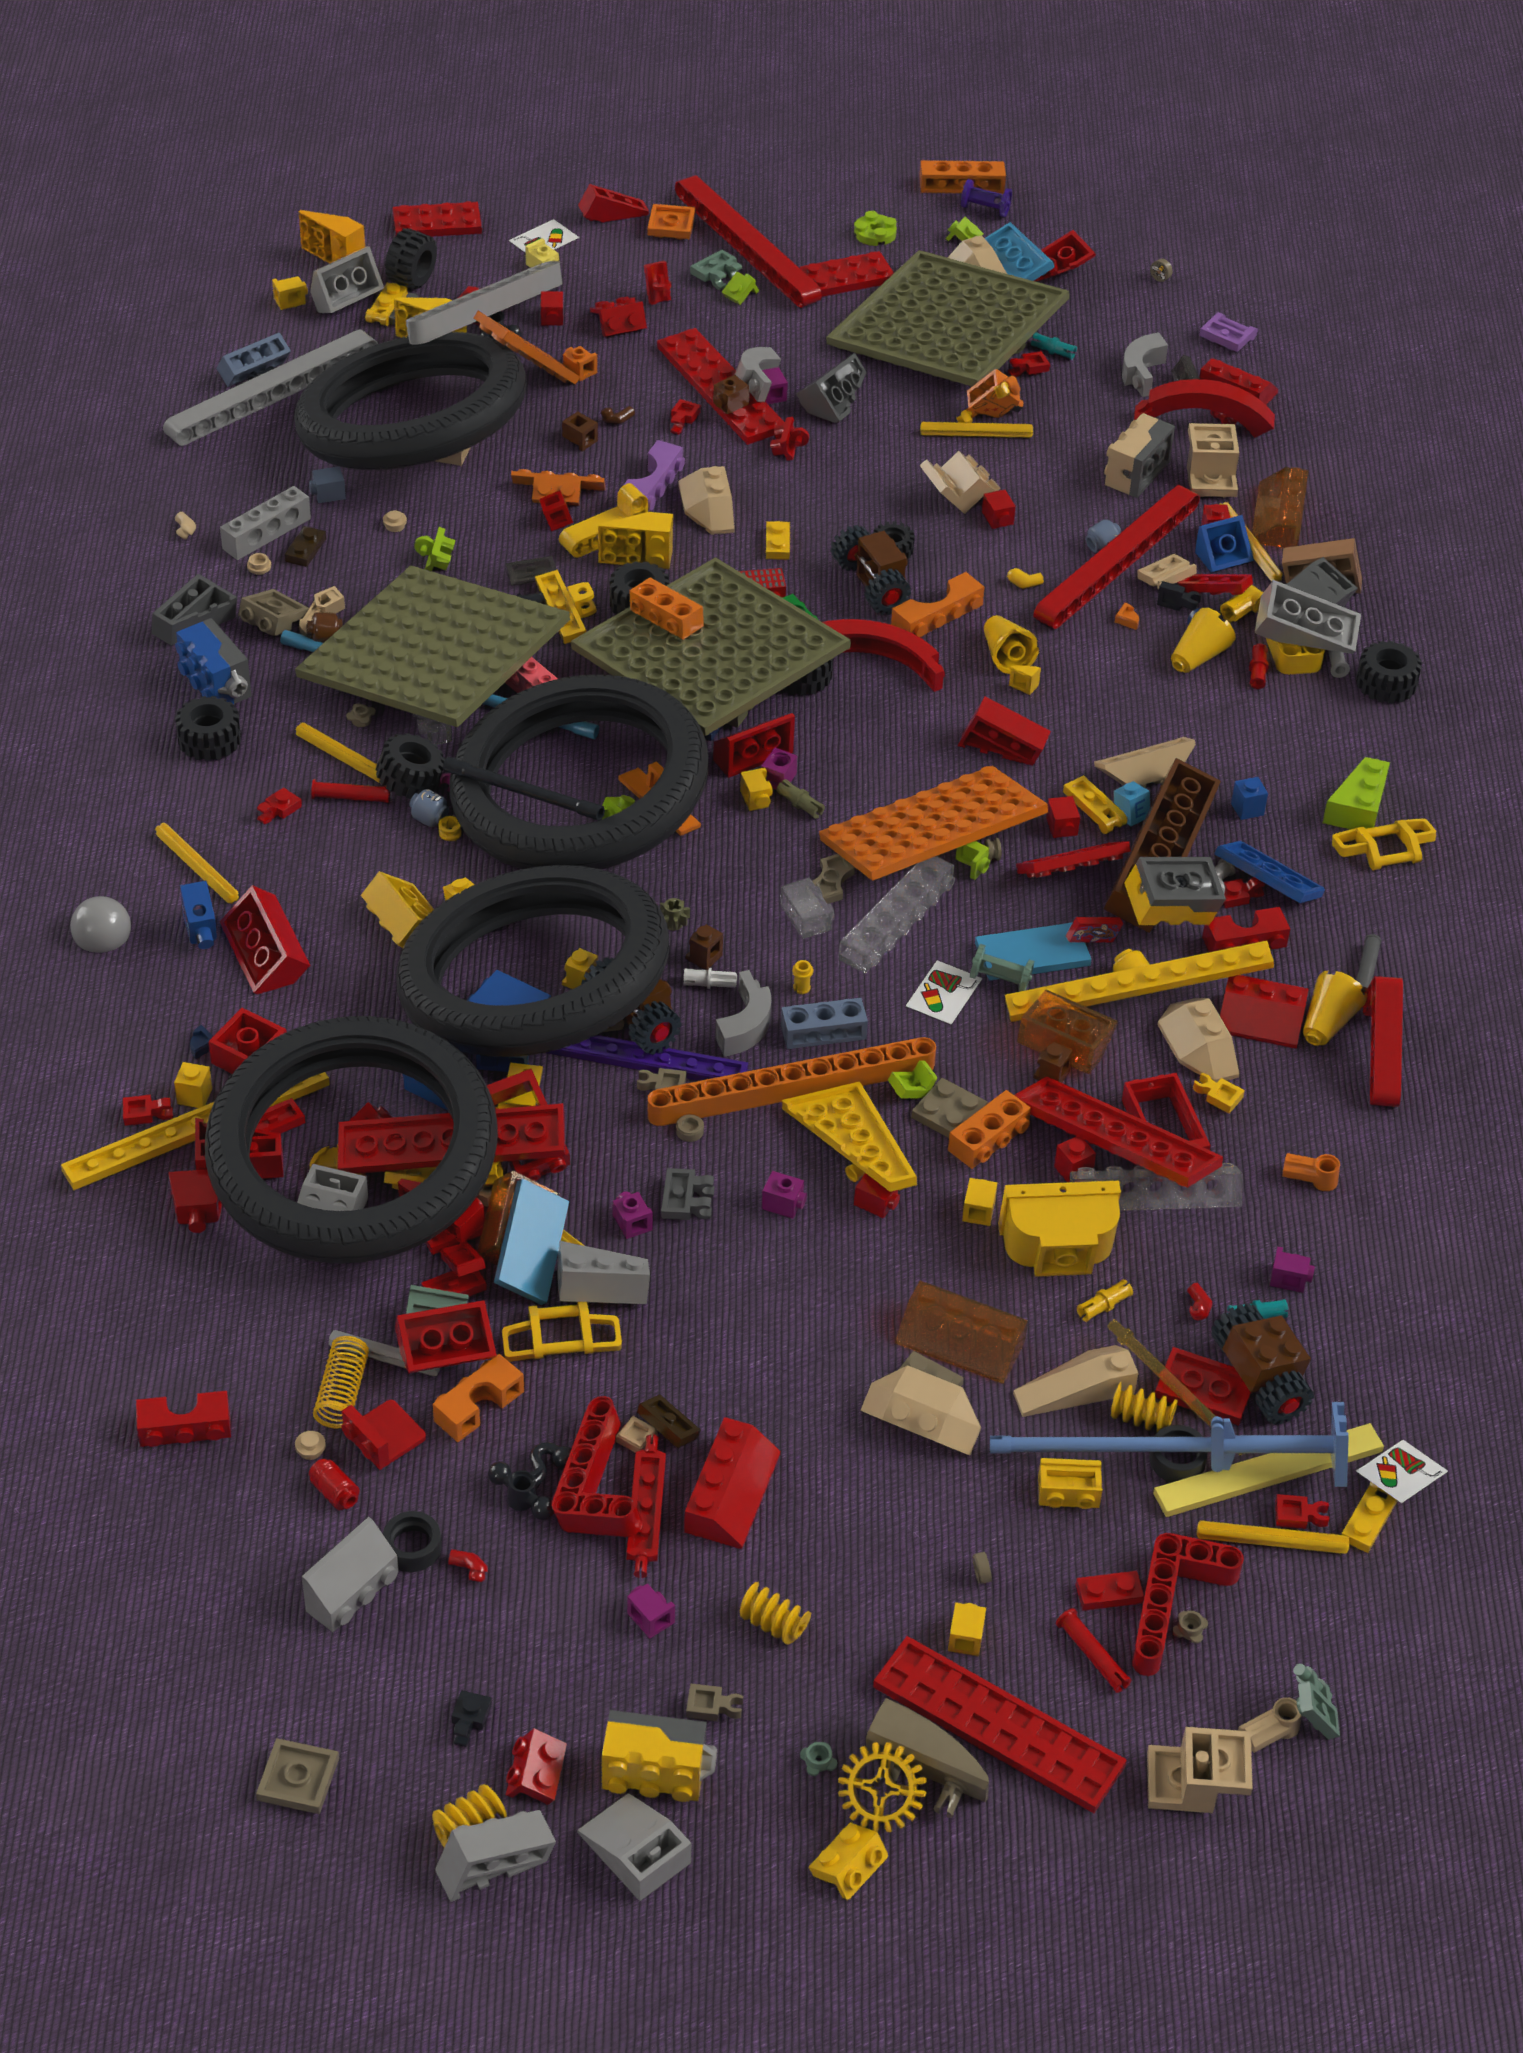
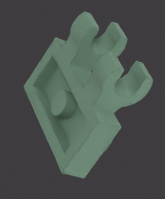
(714, 266)

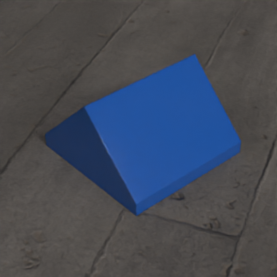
(1223, 544)

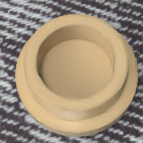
(394, 521)
(258, 564)
(310, 1445)

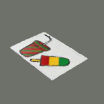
(552, 232)
(943, 992)
(1402, 1471)

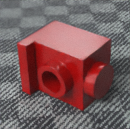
(556, 510)

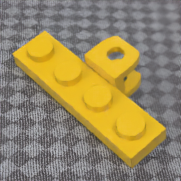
(557, 596)

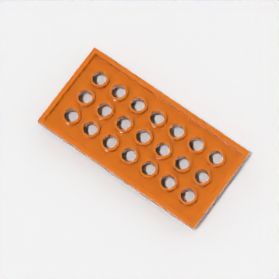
(932, 822)

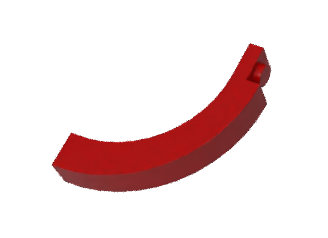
(1211, 396)
(895, 644)

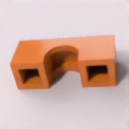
(493, 1381)

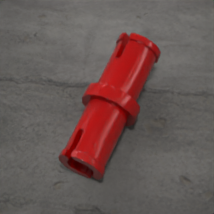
(1258, 666)

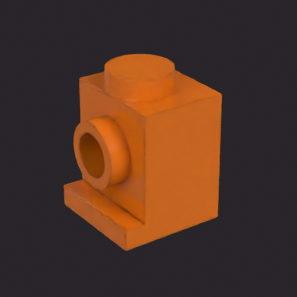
(578, 358)

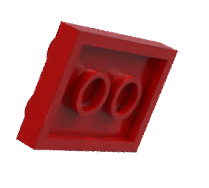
(1210, 1381)

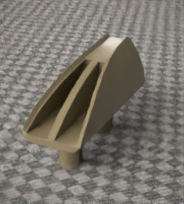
(934, 1749)

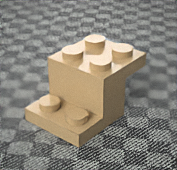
(1213, 459)
(960, 480)
(1199, 1770)

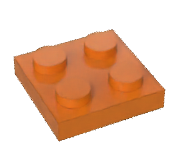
(671, 221)

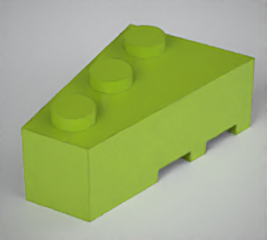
(1358, 797)

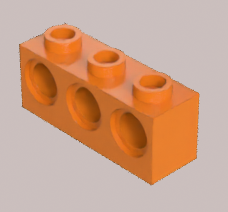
(666, 608)
(989, 1129)

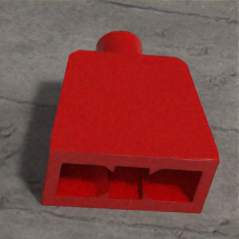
(194, 1199)

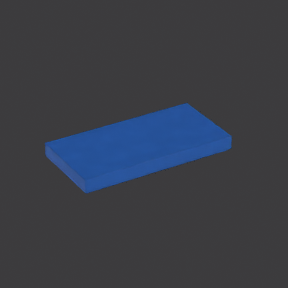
(1270, 871)

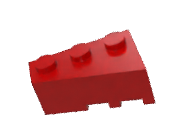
(1004, 732)

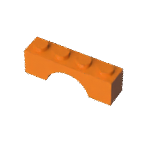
(920, 618)

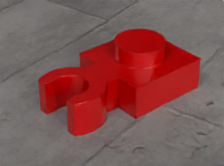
(1296, 1512)

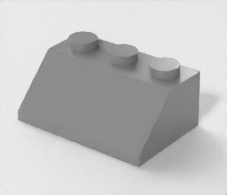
(345, 281)
(349, 1576)

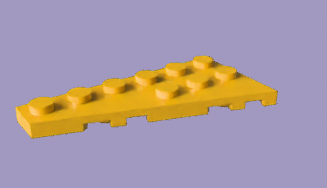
(855, 1129)

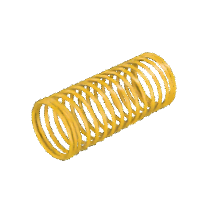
(335, 1405)

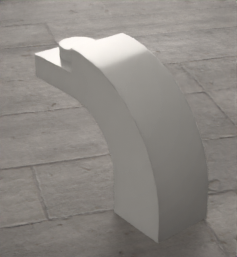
(1140, 355)
(751, 367)
(750, 1025)

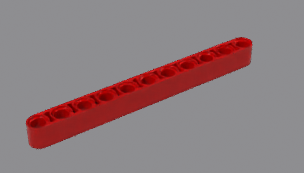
(748, 241)
(1116, 557)

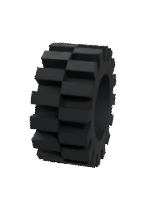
(901, 535)

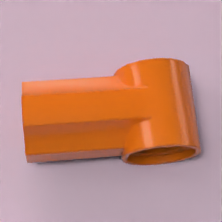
(1321, 1170)

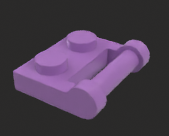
(1227, 332)

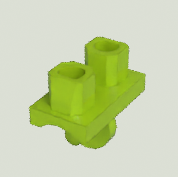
(438, 550)

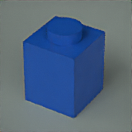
(1249, 798)

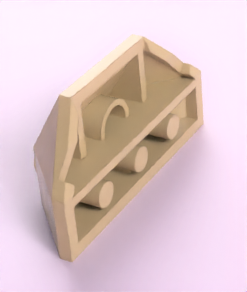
(708, 499)
(1146, 764)
(1200, 1038)
(925, 1407)

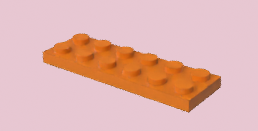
(525, 348)

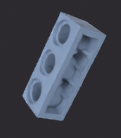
(254, 357)
(824, 1023)

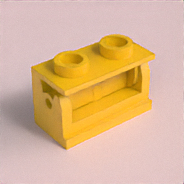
(1069, 1483)

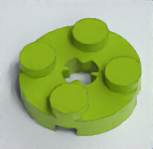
(875, 228)

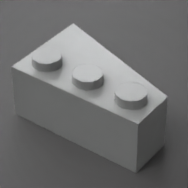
(601, 1275)
(491, 1849)

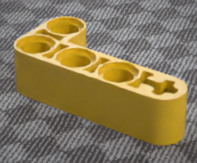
(583, 536)
(1295, 658)

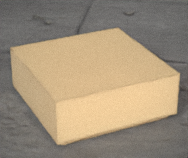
(634, 1434)

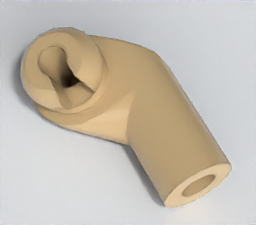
(187, 525)

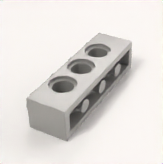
(265, 522)

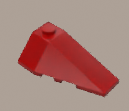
(1067, 254)

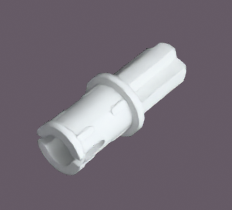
(709, 978)

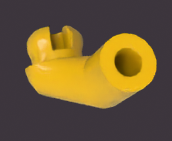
(1024, 580)

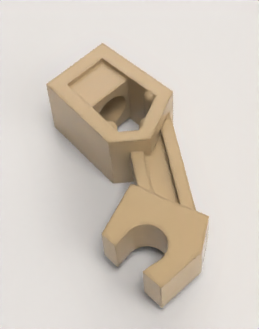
(325, 601)

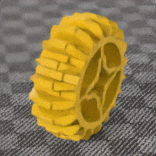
(855, 1782)

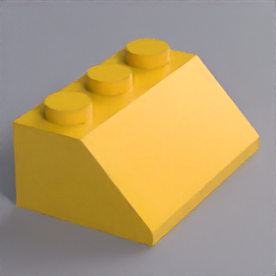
(397, 905)

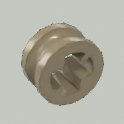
(994, 849)

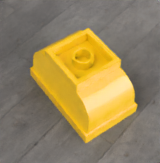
(1060, 1229)

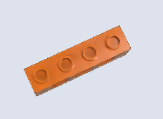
(952, 176)

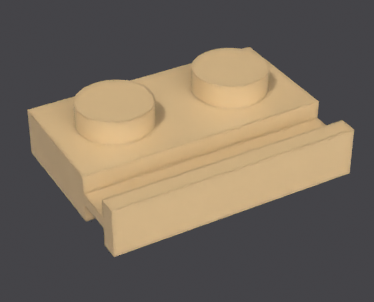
(1169, 569)

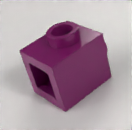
(783, 1194)

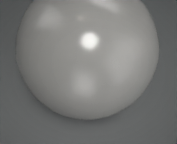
(100, 924)

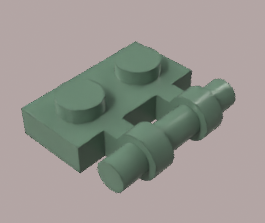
(1315, 1702)

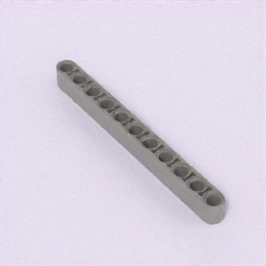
(487, 300)
(262, 390)

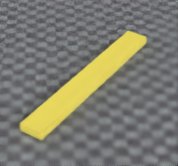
(1258, 1474)

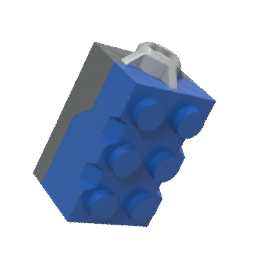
(213, 662)

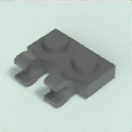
(678, 1195)

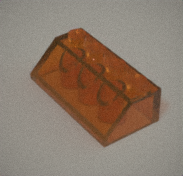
(1280, 508)
(962, 1332)

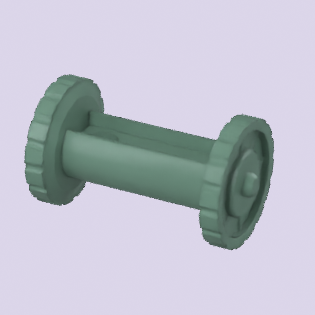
(1002, 968)

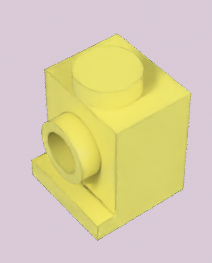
(539, 253)

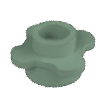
(818, 1750)

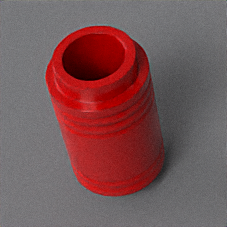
(334, 1484)

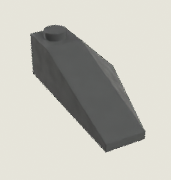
(834, 390)

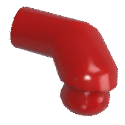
(470, 1561)

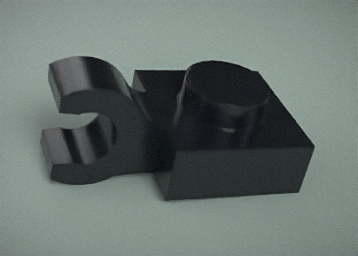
(1173, 597)
(469, 1714)

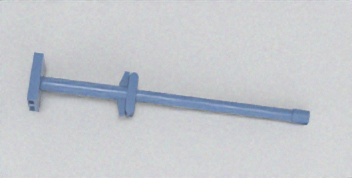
(1221, 1444)

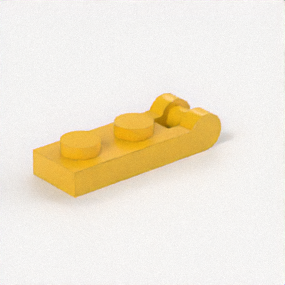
(385, 303)
(1095, 804)
(1369, 1518)

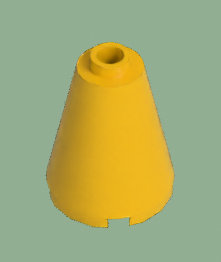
(1202, 640)
(1010, 643)
(1332, 1005)

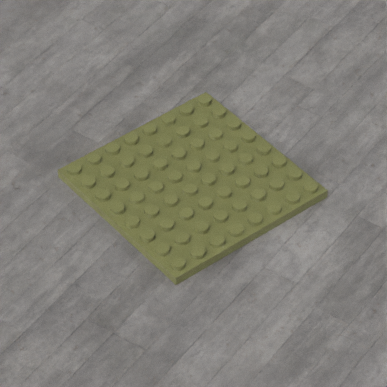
(948, 318)
(433, 645)
(739, 658)

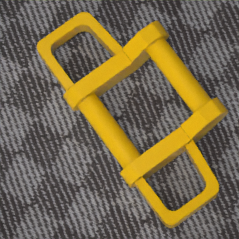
(1368, 845)
(539, 1349)

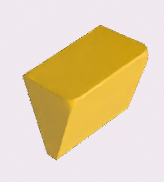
(1024, 678)

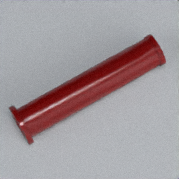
(349, 791)
(1093, 1650)

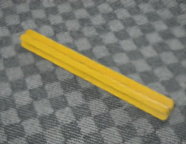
(976, 429)
(1259, 554)
(337, 750)
(197, 863)
(1273, 1537)

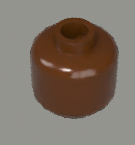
(323, 626)

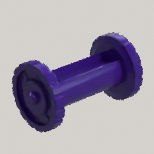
(986, 198)

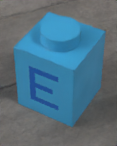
(1133, 801)

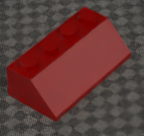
(264, 941)
(731, 1484)

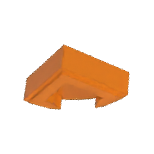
(1127, 616)

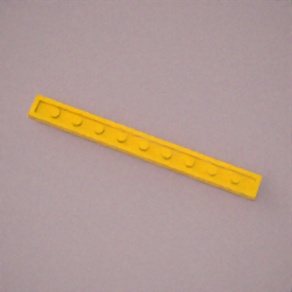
(1150, 978)
(158, 1140)

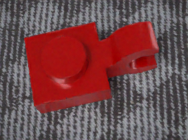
(1030, 362)
(683, 413)
(279, 804)
(1239, 893)
(142, 1109)

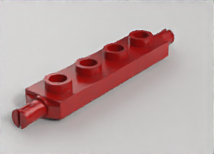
(648, 1497)

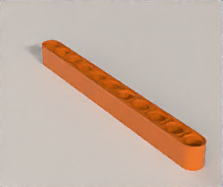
(787, 1081)

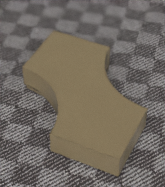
(834, 873)

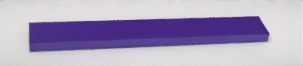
(630, 1055)

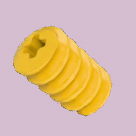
(1142, 1408)
(773, 1616)
(468, 1811)

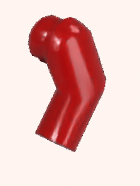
(1202, 1302)

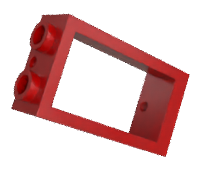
(1162, 1087)
(511, 1088)

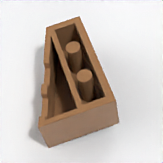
(1339, 553)

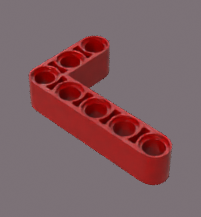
(1386, 1011)
(575, 1499)
(1183, 1563)

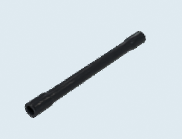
(581, 807)

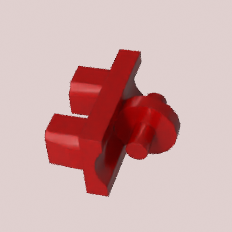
(657, 282)
(788, 439)

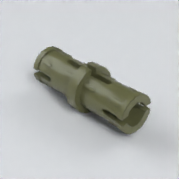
(800, 798)

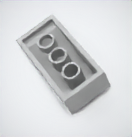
(1306, 620)

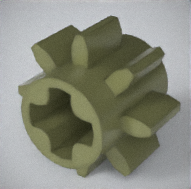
(675, 913)

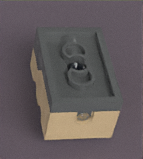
(1139, 455)

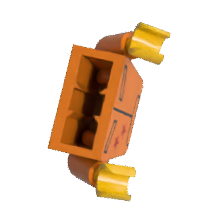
(992, 396)

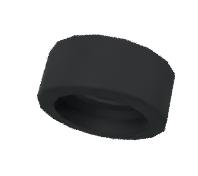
(1172, 1471)
(417, 1522)

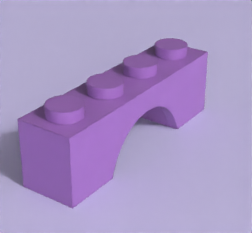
(663, 464)

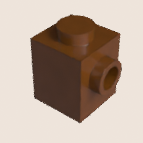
(731, 394)

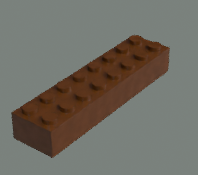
(1167, 829)

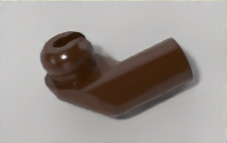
(617, 418)

